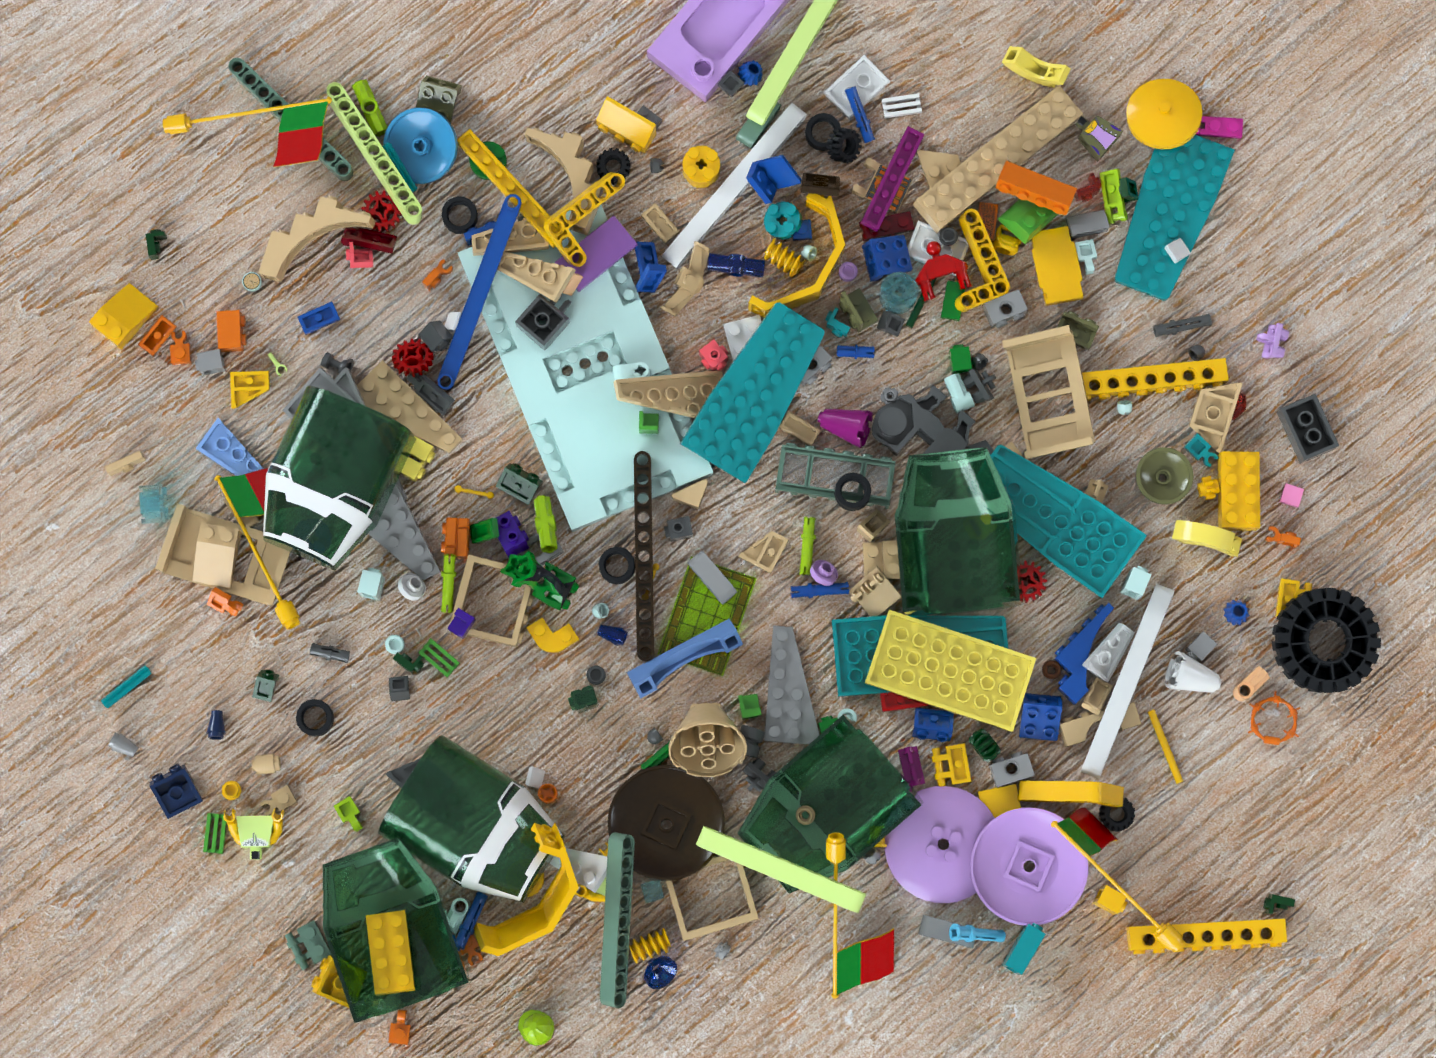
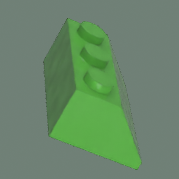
(1026, 219)

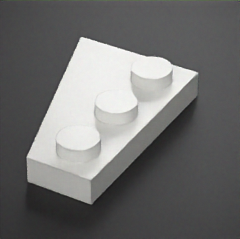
(1109, 652)
(587, 867)

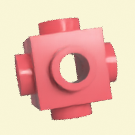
(712, 350)

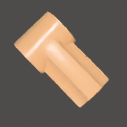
(1251, 683)

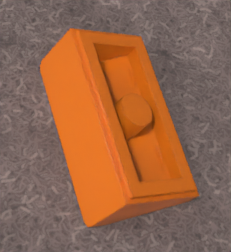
(157, 335)

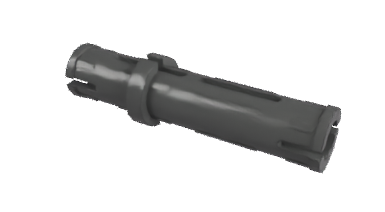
(1160, 330)

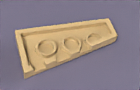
(522, 238)
(540, 276)

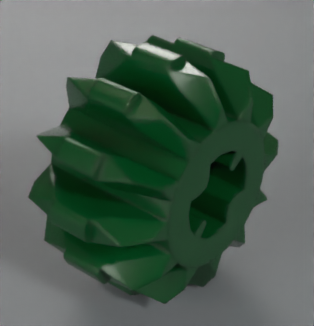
(984, 745)

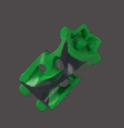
(528, 571)

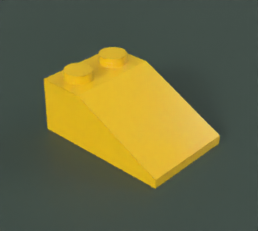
(123, 315)

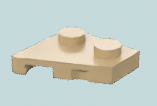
(765, 551)

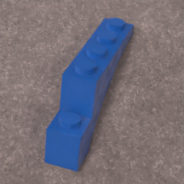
(1075, 655)

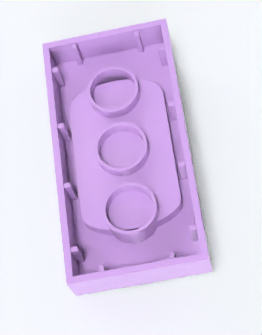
(710, 40)

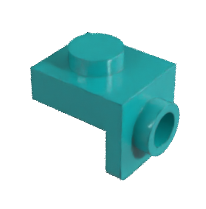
(838, 328)

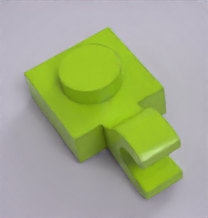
(348, 811)

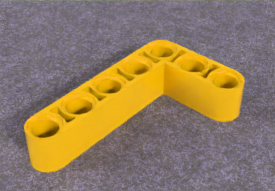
(579, 213)
(983, 263)
(1071, 792)

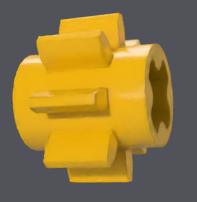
(1208, 487)

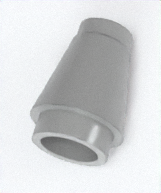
(122, 745)

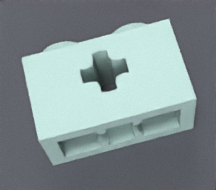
(1136, 582)
(371, 584)

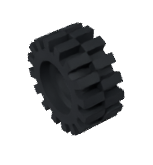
(852, 145)
(613, 155)
(1117, 825)

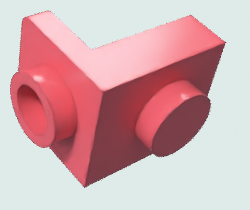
(359, 257)

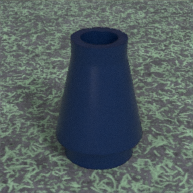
(216, 726)

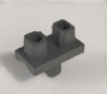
(984, 393)
(756, 776)

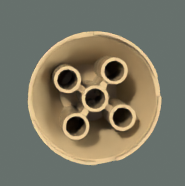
(707, 742)

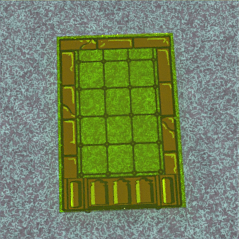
(700, 610)

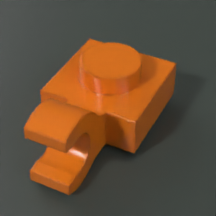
(435, 275)
(1287, 539)
(222, 602)
(400, 1031)

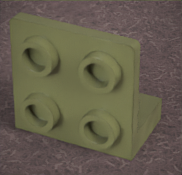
(438, 96)
(858, 310)

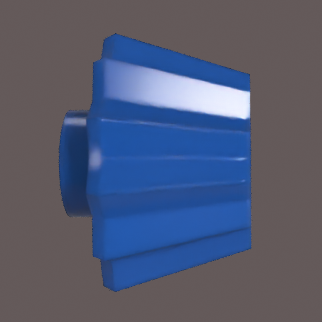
(750, 73)
(1236, 612)

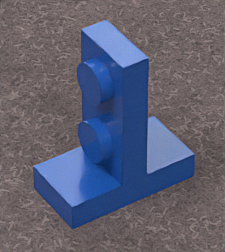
(650, 270)

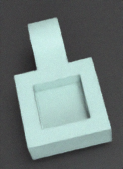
(1086, 253)

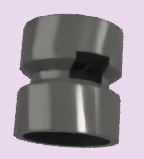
(753, 738)

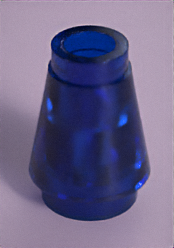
(615, 635)

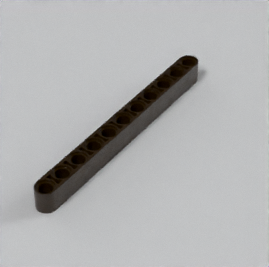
(643, 546)

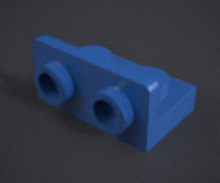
(933, 724)

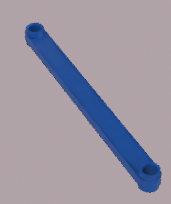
(479, 291)

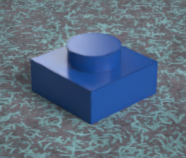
(804, 232)

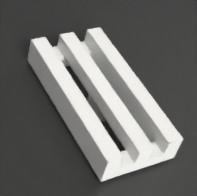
(902, 105)

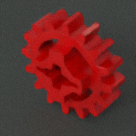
(389, 209)
(412, 358)
(1034, 584)

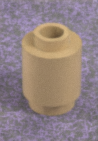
(266, 764)

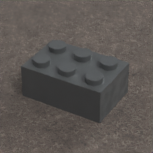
(1307, 428)

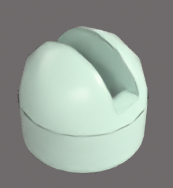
(809, 252)
(1124, 406)
(600, 610)

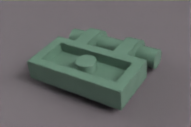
(313, 941)

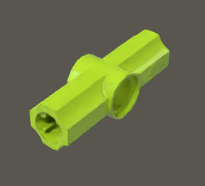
(365, 98)
(545, 524)

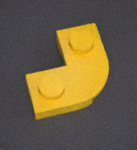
(550, 641)

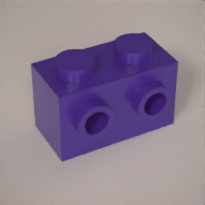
(510, 536)

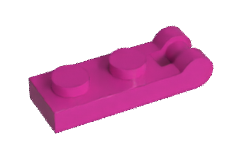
(1221, 127)

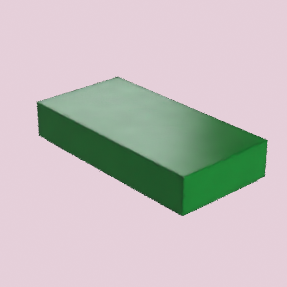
(951, 293)
(484, 530)

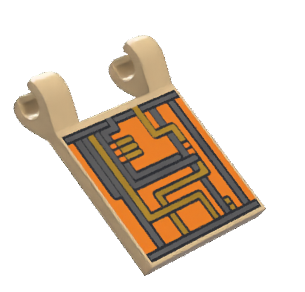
(875, 181)

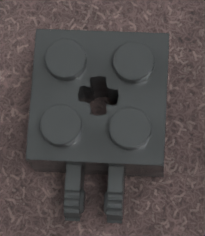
(540, 310)

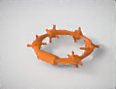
(1269, 739)

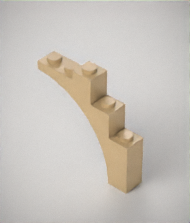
(567, 153)
(305, 228)

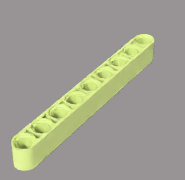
(790, 60)
(375, 161)
(781, 869)

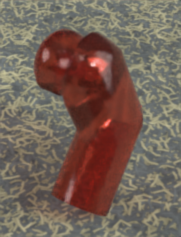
(1240, 406)

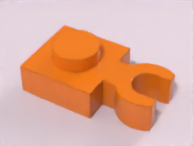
(180, 352)
(470, 949)

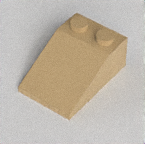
(216, 555)

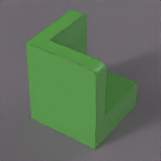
(648, 423)
(749, 706)

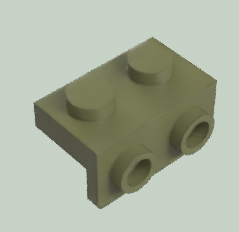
(1083, 330)

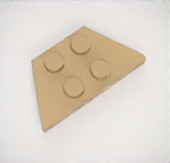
(936, 165)
(1214, 413)

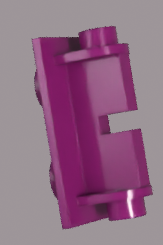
(911, 765)

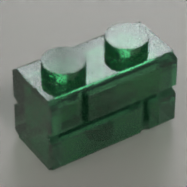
(583, 699)

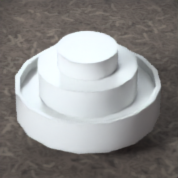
(411, 586)

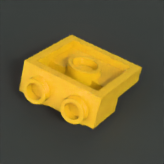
(329, 983)

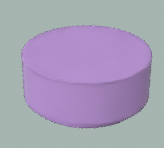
(848, 271)

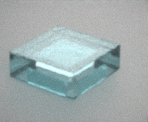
(652, 891)

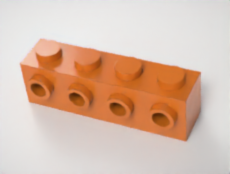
(1036, 188)

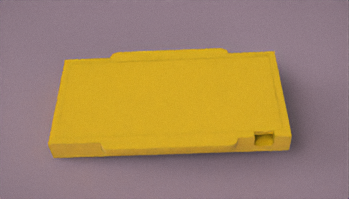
(1057, 266)

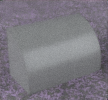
(1087, 224)

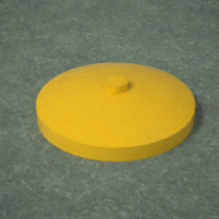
(1164, 114)

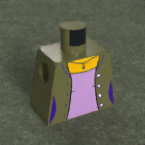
(1097, 135)

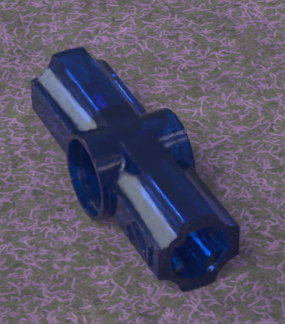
(736, 265)

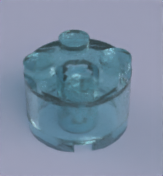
(905, 285)
(152, 503)

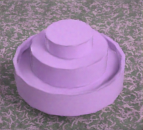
(824, 572)

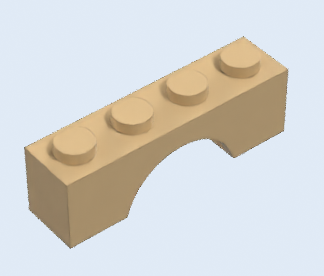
(1076, 730)

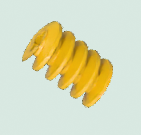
(783, 258)
(649, 946)

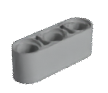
(712, 577)
(939, 930)

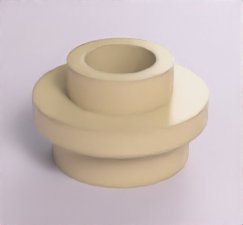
(801, 819)

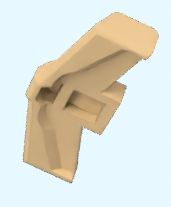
(689, 280)

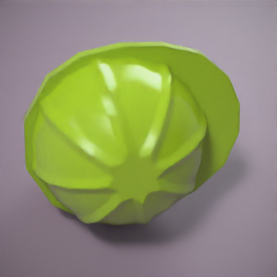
(536, 1027)

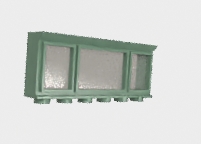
(817, 472)

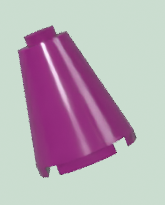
(847, 424)

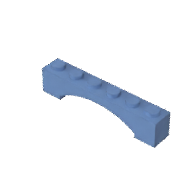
(716, 639)

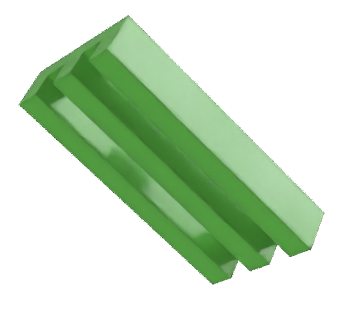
(427, 647)
(215, 831)

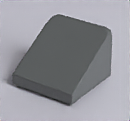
(890, 323)
(399, 688)

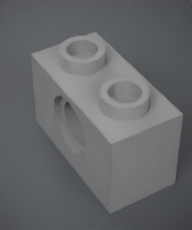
(1013, 301)
(823, 363)
(1023, 769)

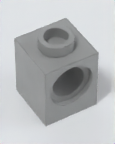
(210, 362)
(1201, 647)

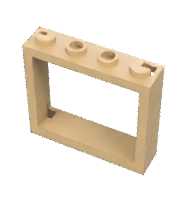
(522, 618)
(720, 925)

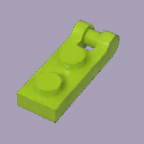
(1111, 196)

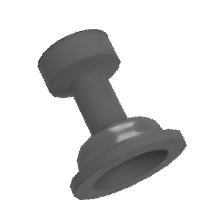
(328, 360)

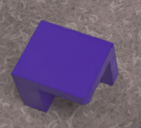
(461, 623)

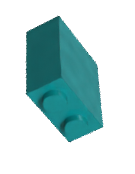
(1024, 948)

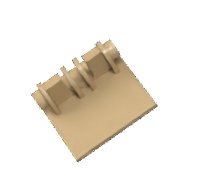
(874, 593)

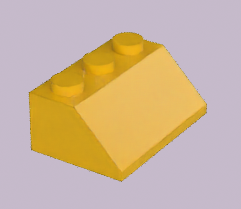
(626, 125)

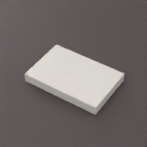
(865, 77)
(925, 234)

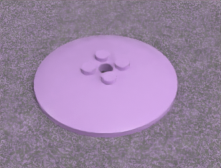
(914, 849)
(1008, 887)

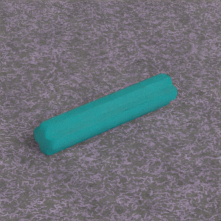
(399, 165)
(126, 686)

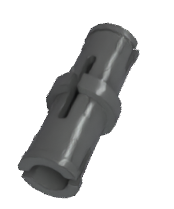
(329, 653)

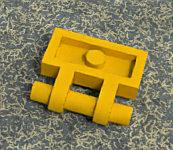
(1289, 590)
(957, 764)

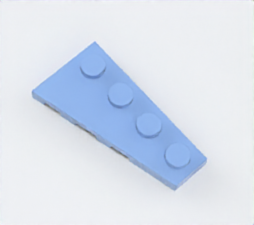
(227, 451)

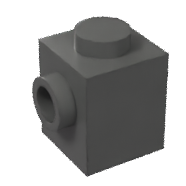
(436, 336)
(678, 529)

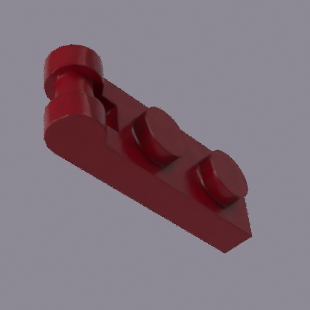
(890, 226)
(369, 239)

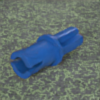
(855, 351)

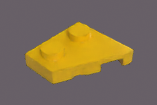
(248, 386)

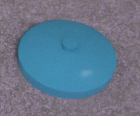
(423, 143)

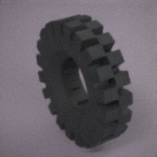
(1293, 640)

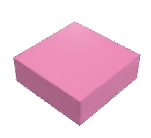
(1291, 495)

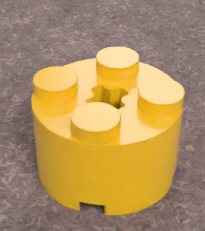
(693, 159)

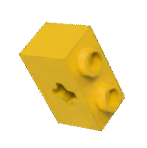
(1110, 900)

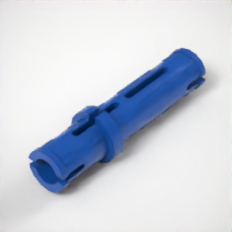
(866, 134)
(819, 590)
(466, 929)

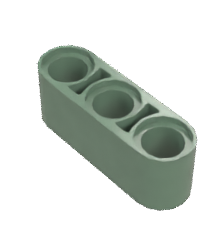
(752, 131)

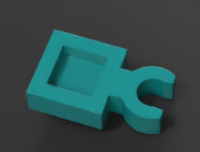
(1199, 448)

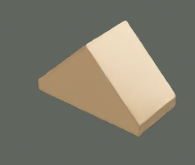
(692, 495)
(873, 525)

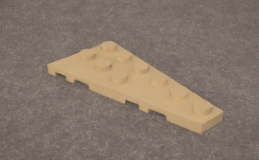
(672, 393)
(391, 396)

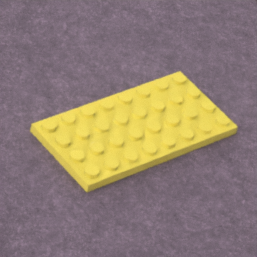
(950, 670)

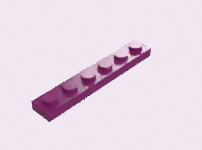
(892, 178)

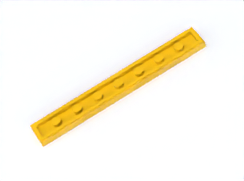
(506, 182)

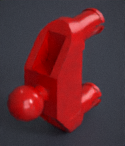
(939, 267)

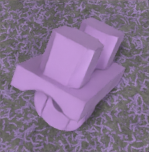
(1271, 339)

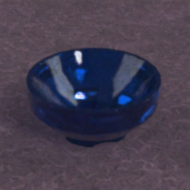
(662, 974)

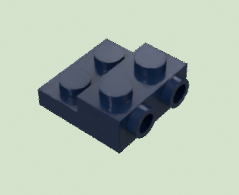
(175, 790)

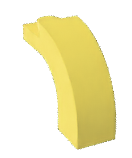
(1033, 69)
(1208, 536)

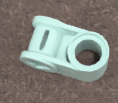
(630, 370)

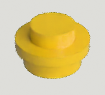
(231, 790)

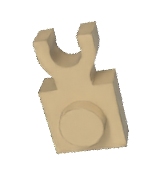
(281, 799)

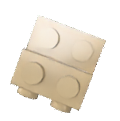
(884, 556)

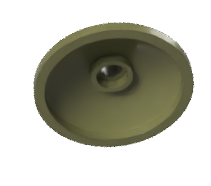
(1170, 464)

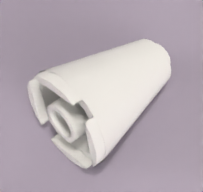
(1190, 675)

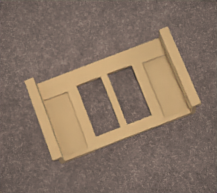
(1040, 354)
(179, 552)

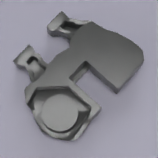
(905, 417)

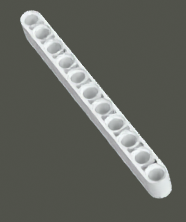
(733, 186)
(1127, 681)

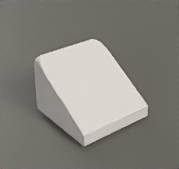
(1177, 250)
(452, 321)
(535, 777)

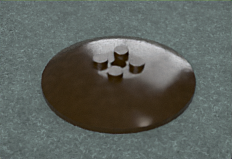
(669, 795)

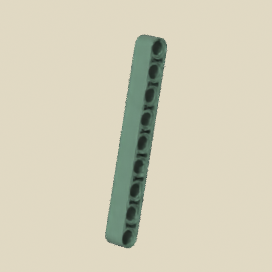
(274, 98)
(617, 920)

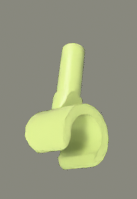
(276, 363)

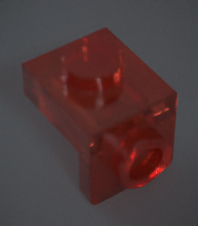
(1087, 193)

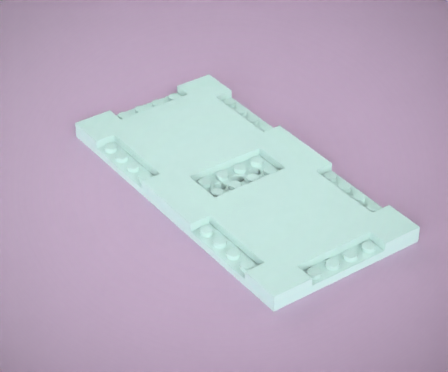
(576, 419)

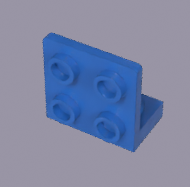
(770, 175)
(886, 256)
(1040, 717)

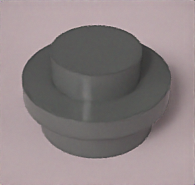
(948, 236)
(596, 675)

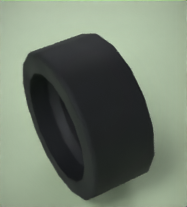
(822, 117)
(459, 201)
(857, 478)
(620, 551)
(314, 703)

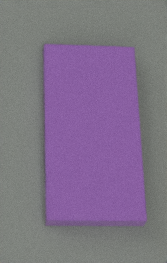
(602, 250)

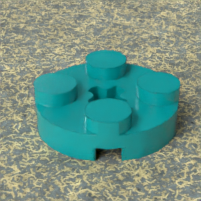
(789, 227)

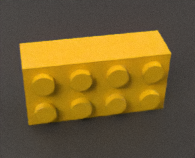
(1239, 490)
(390, 952)

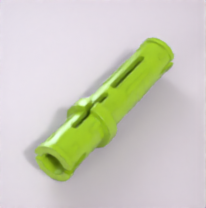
(807, 545)
(448, 582)

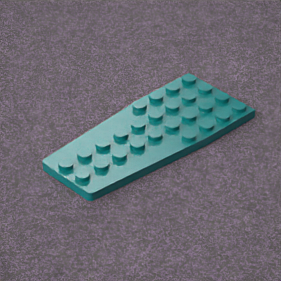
(1170, 206)
(754, 393)
(1067, 524)
(858, 637)

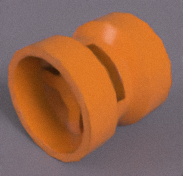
(546, 791)

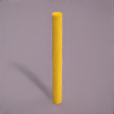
(1165, 746)

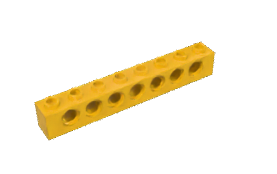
(1216, 367)
(1276, 928)

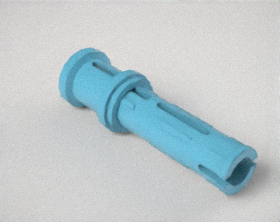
(970, 933)

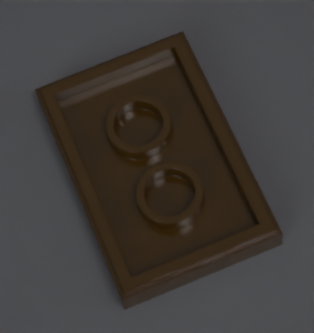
(820, 184)

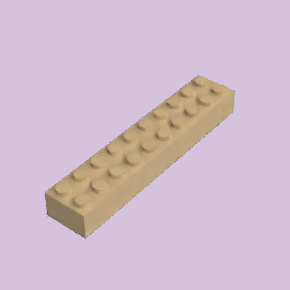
(982, 169)

